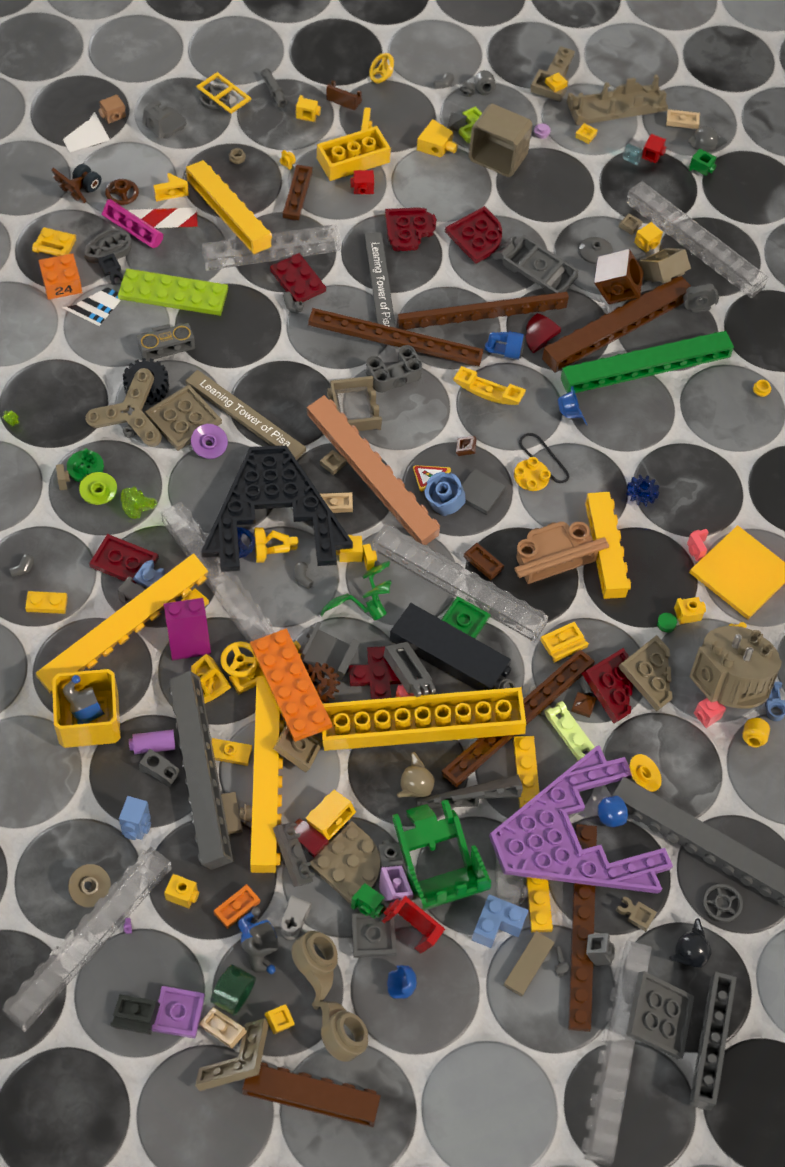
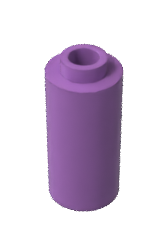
(155, 741)

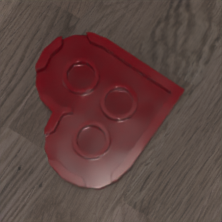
(408, 226)

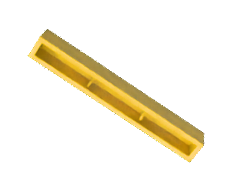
(229, 207)

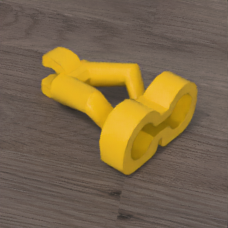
(261, 539)

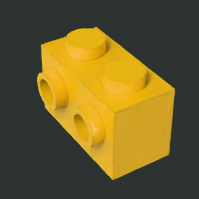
(331, 814)

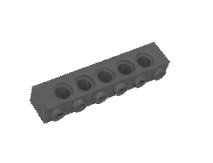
(712, 1041)

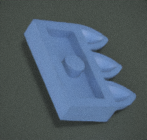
(147, 575)

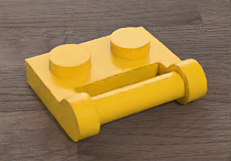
(54, 239)

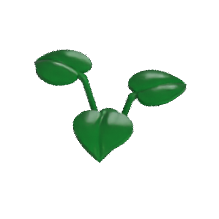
(374, 605)

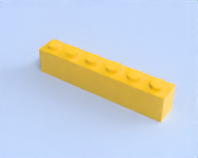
(609, 561)

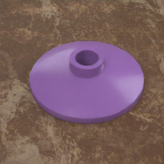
(212, 434)

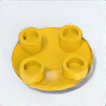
(531, 474)

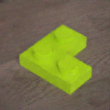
(472, 116)

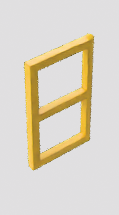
(231, 87)

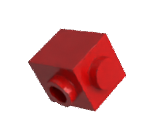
(654, 148)
(363, 181)

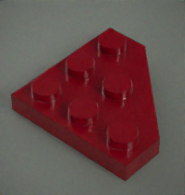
(611, 685)

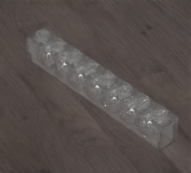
(283, 245)

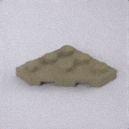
(650, 672)

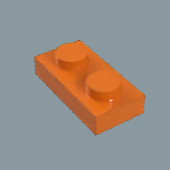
(236, 906)

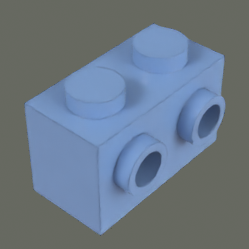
(135, 818)

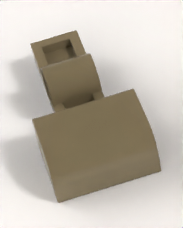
(559, 64)

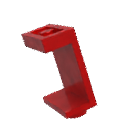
(417, 918)

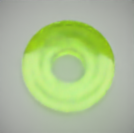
(11, 418)

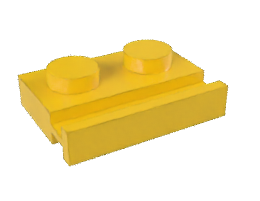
(564, 641)

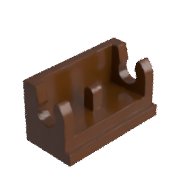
(343, 97)

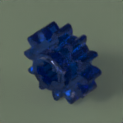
(642, 490)

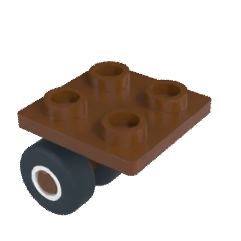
(81, 178)

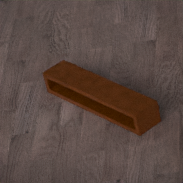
(313, 1094)

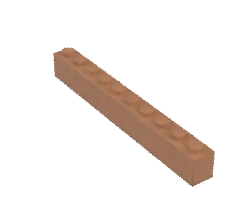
(373, 471)

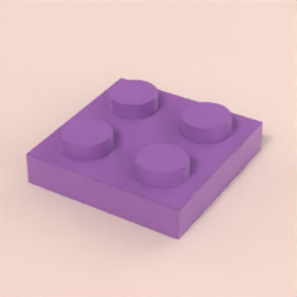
(179, 1012)

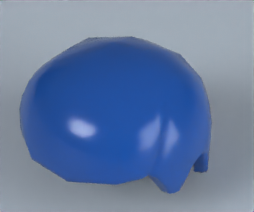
(612, 811)
(401, 982)

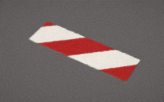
(168, 217)

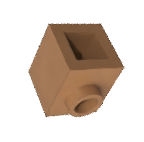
(112, 109)

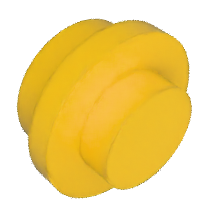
(762, 388)

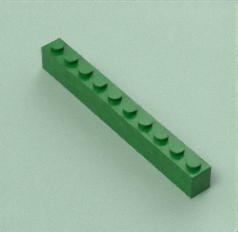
(647, 362)

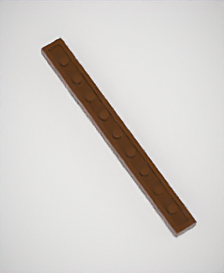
(482, 310)
(395, 337)
(534, 704)
(582, 925)

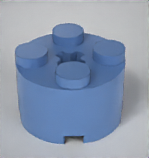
(445, 493)

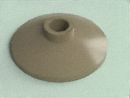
(99, 887)

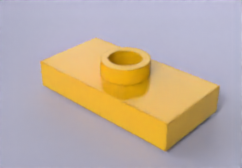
(366, 123)
(231, 751)

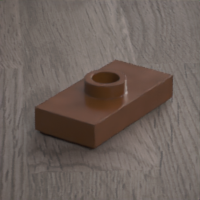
(483, 561)

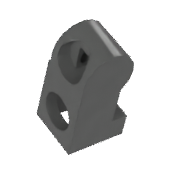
(159, 767)

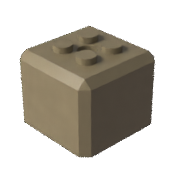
(500, 140)

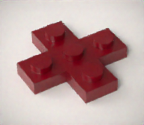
(376, 674)

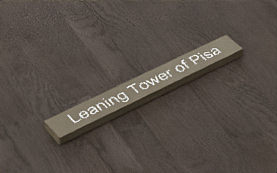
(243, 413)

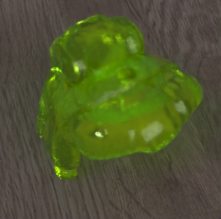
(134, 502)

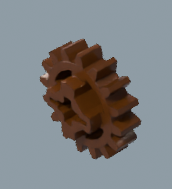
(326, 684)

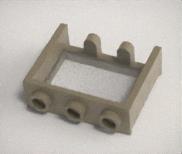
(357, 401)

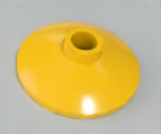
(645, 772)

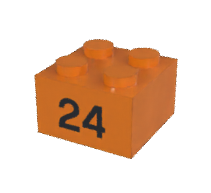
(60, 276)

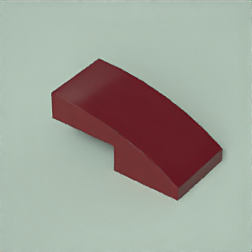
(310, 838)

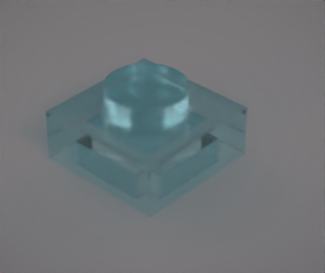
(632, 154)

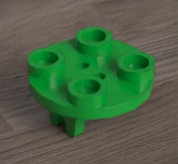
(88, 459)

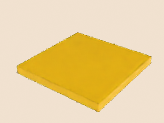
(741, 572)

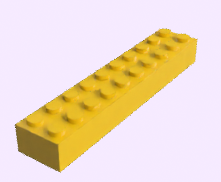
(424, 719)

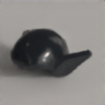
(693, 947)

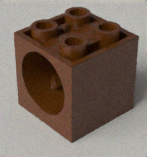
(618, 276)

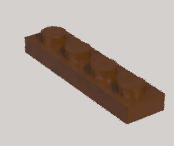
(297, 192)

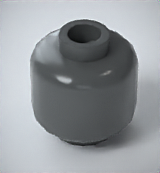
(484, 82)

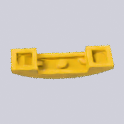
(488, 390)

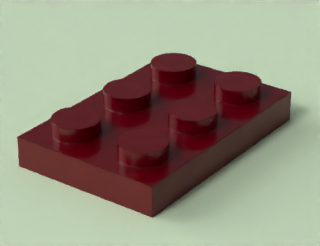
(298, 278)
(120, 558)

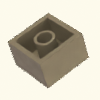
(665, 265)

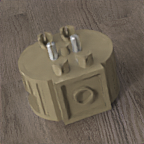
(736, 667)

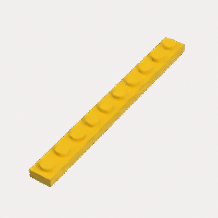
(538, 889)

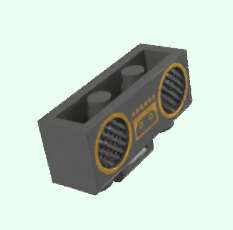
(166, 341)

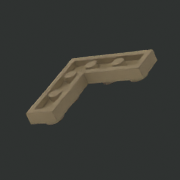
(241, 1067)

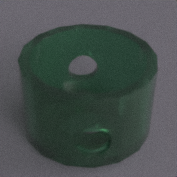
(233, 989)

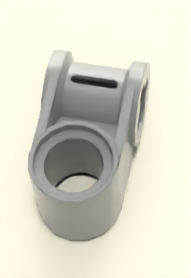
(295, 914)

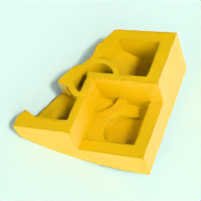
(211, 677)

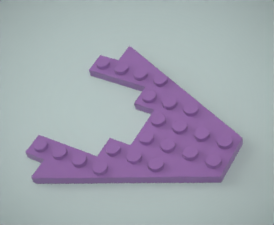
(543, 844)

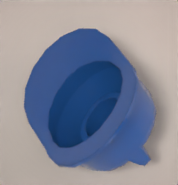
(569, 405)

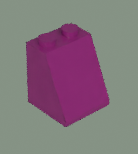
(187, 628)

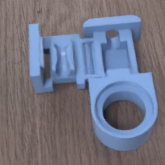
(775, 701)

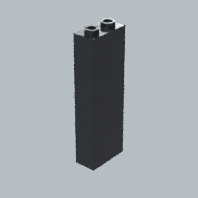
(450, 649)

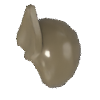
(416, 779)

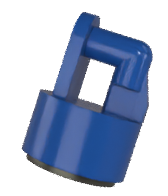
(511, 350)

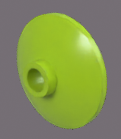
(98, 482)

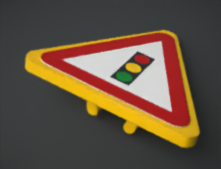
(423, 473)

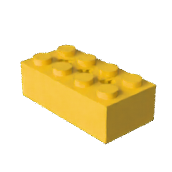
(353, 152)

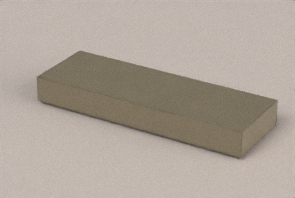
(529, 963)

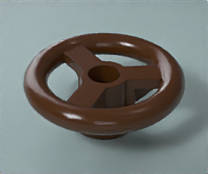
(120, 188)

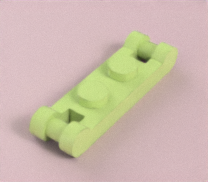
(569, 730)

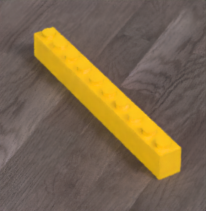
(125, 621)
(266, 781)

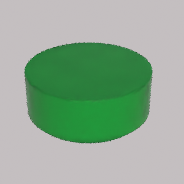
(667, 622)

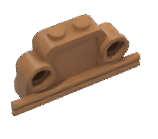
(556, 550)

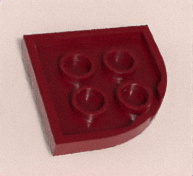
(476, 234)

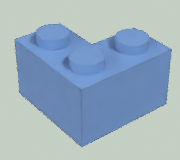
(498, 916)

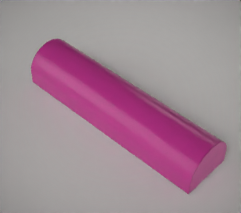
(132, 224)

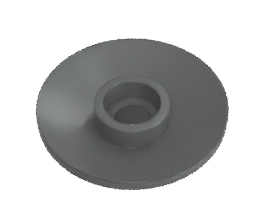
(594, 247)

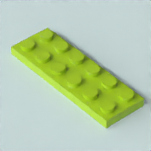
(173, 292)

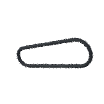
(535, 435)

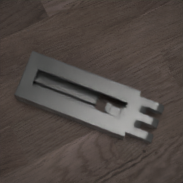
(409, 668)

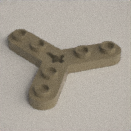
(135, 399)

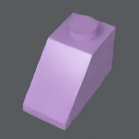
(394, 883)

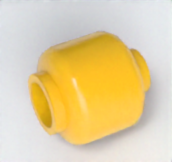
(756, 732)

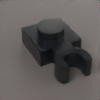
(111, 266)

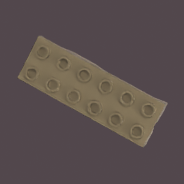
(623, 102)

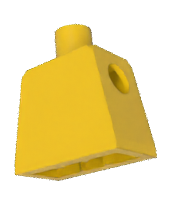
(436, 140)

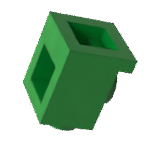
(703, 162)
(368, 901)

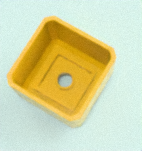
(101, 730)

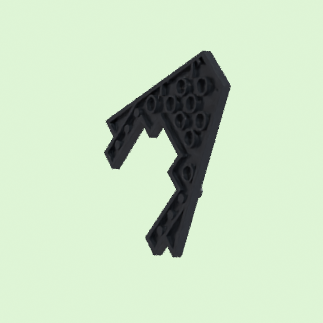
(270, 480)

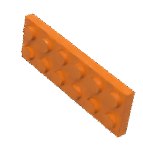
(290, 685)

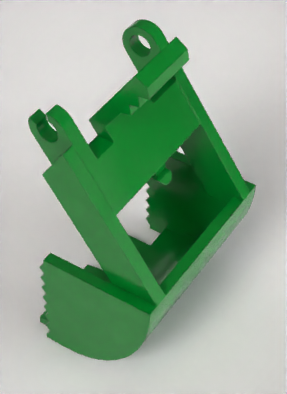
(427, 832)

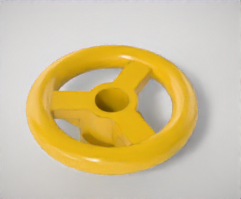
(383, 69)
(235, 667)

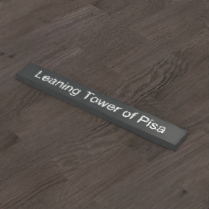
(379, 279)

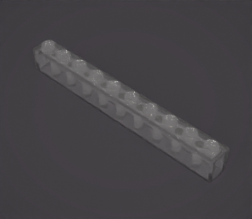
(697, 239)
(460, 582)
(223, 585)
(86, 939)
(615, 1058)

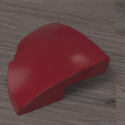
(539, 331)

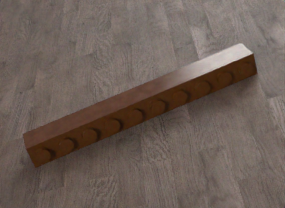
(615, 324)

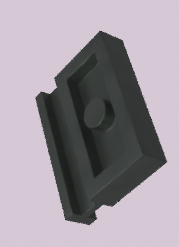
(135, 1014)

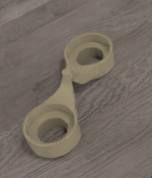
(334, 1015)

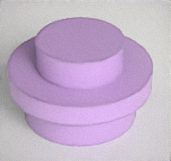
(542, 131)

